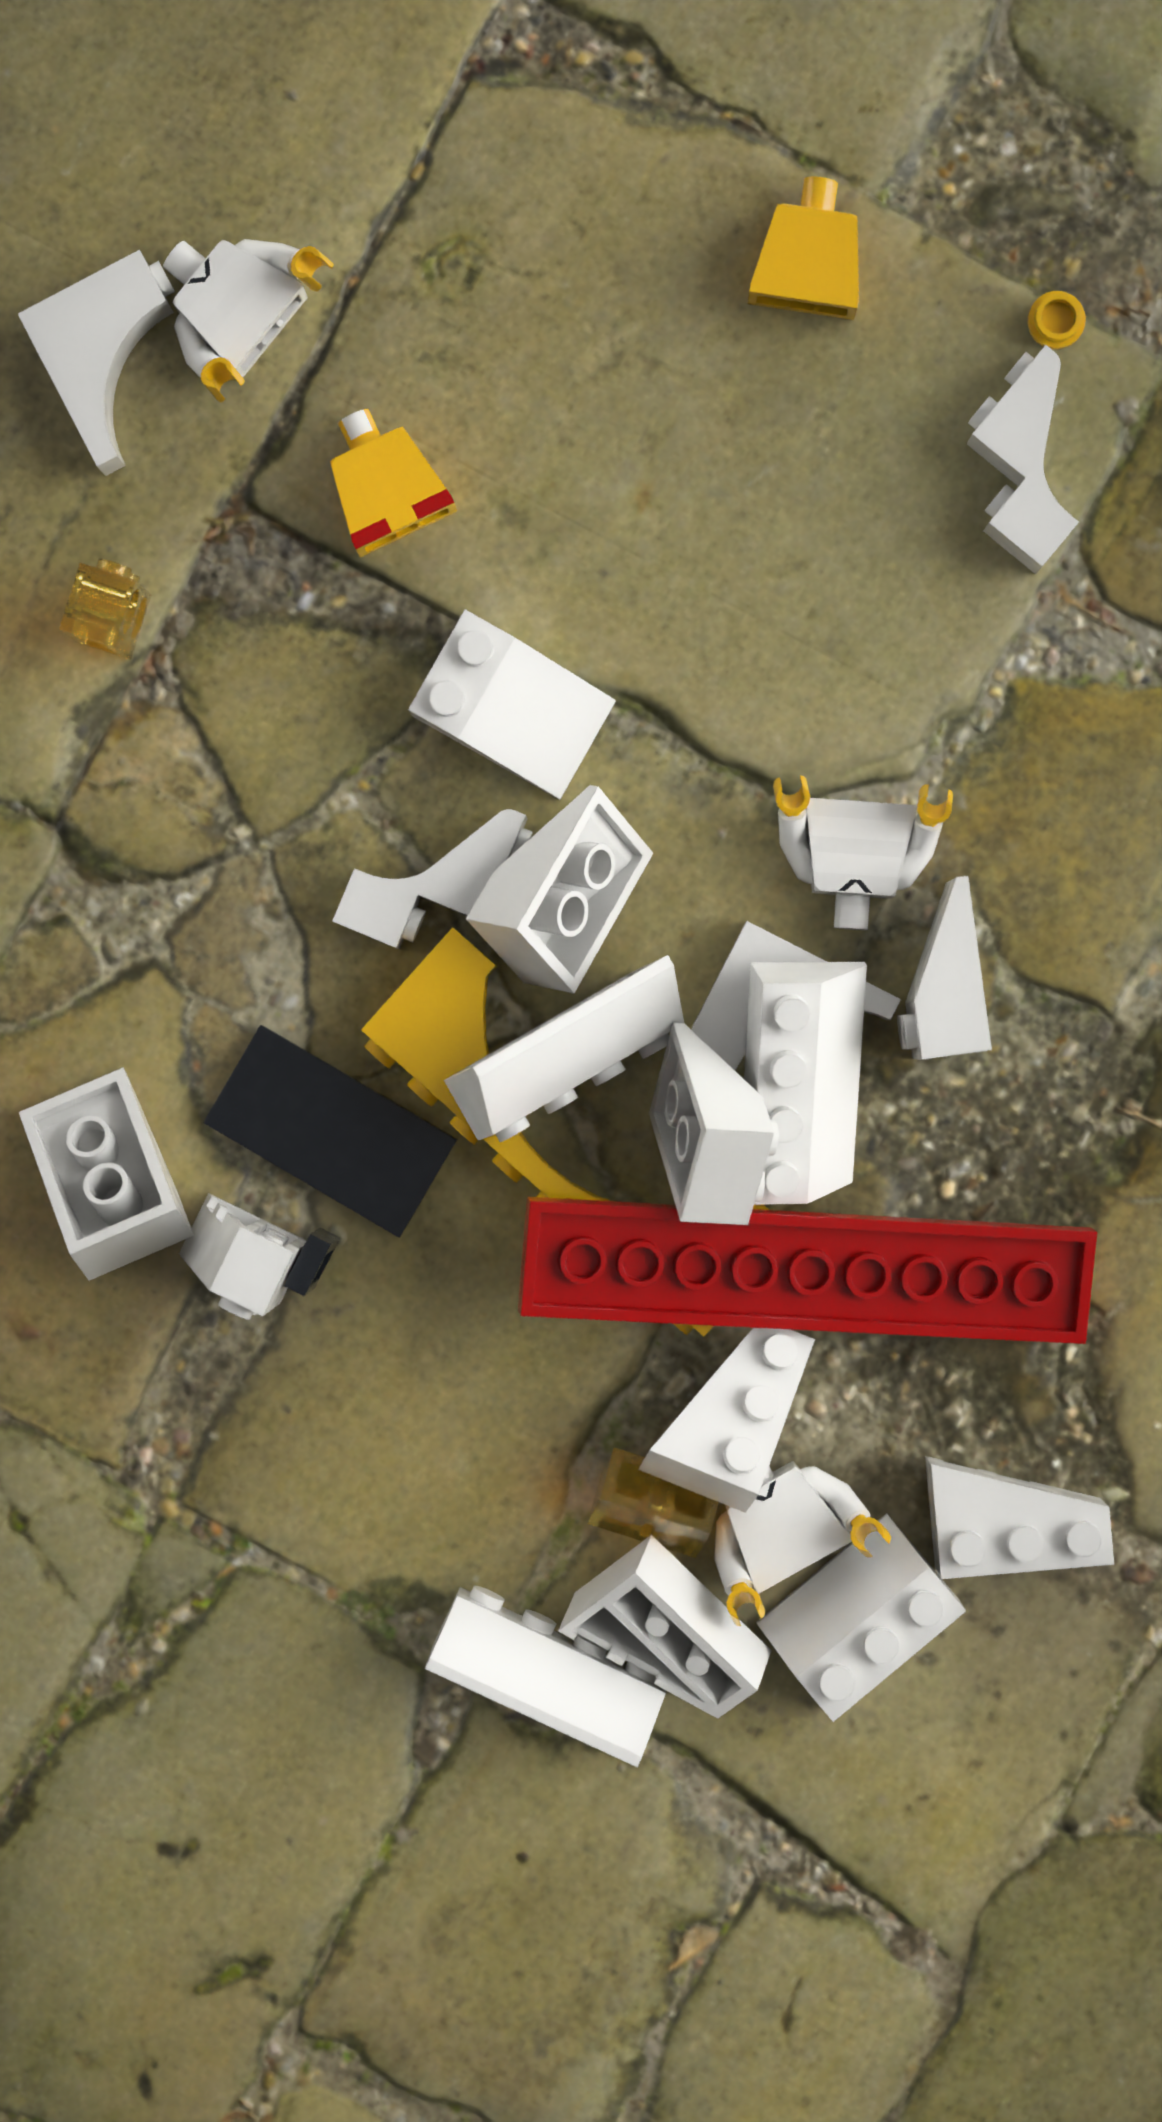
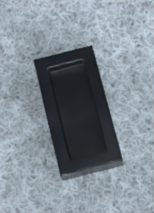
(312, 1261)

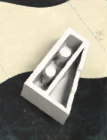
(240, 1257)
(735, 1421)
(1011, 1525)
(670, 1626)

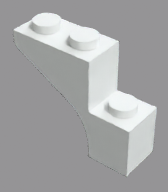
(1014, 441)
(389, 907)

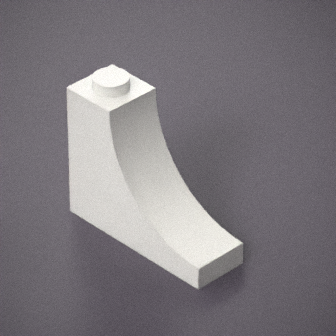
(88, 337)
(725, 1010)

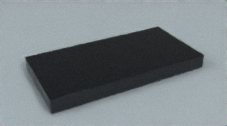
(330, 1131)

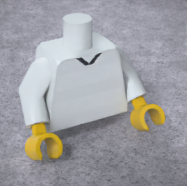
(237, 303)
(857, 846)
(787, 1528)

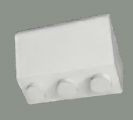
(860, 1619)

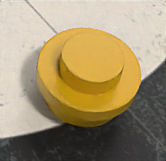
(1056, 320)

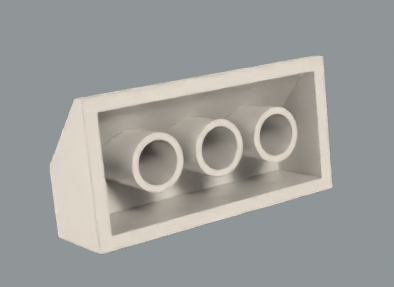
(569, 1050)
(807, 1068)
(546, 1674)

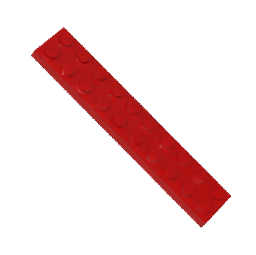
(807, 1272)

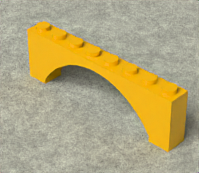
(439, 1028)

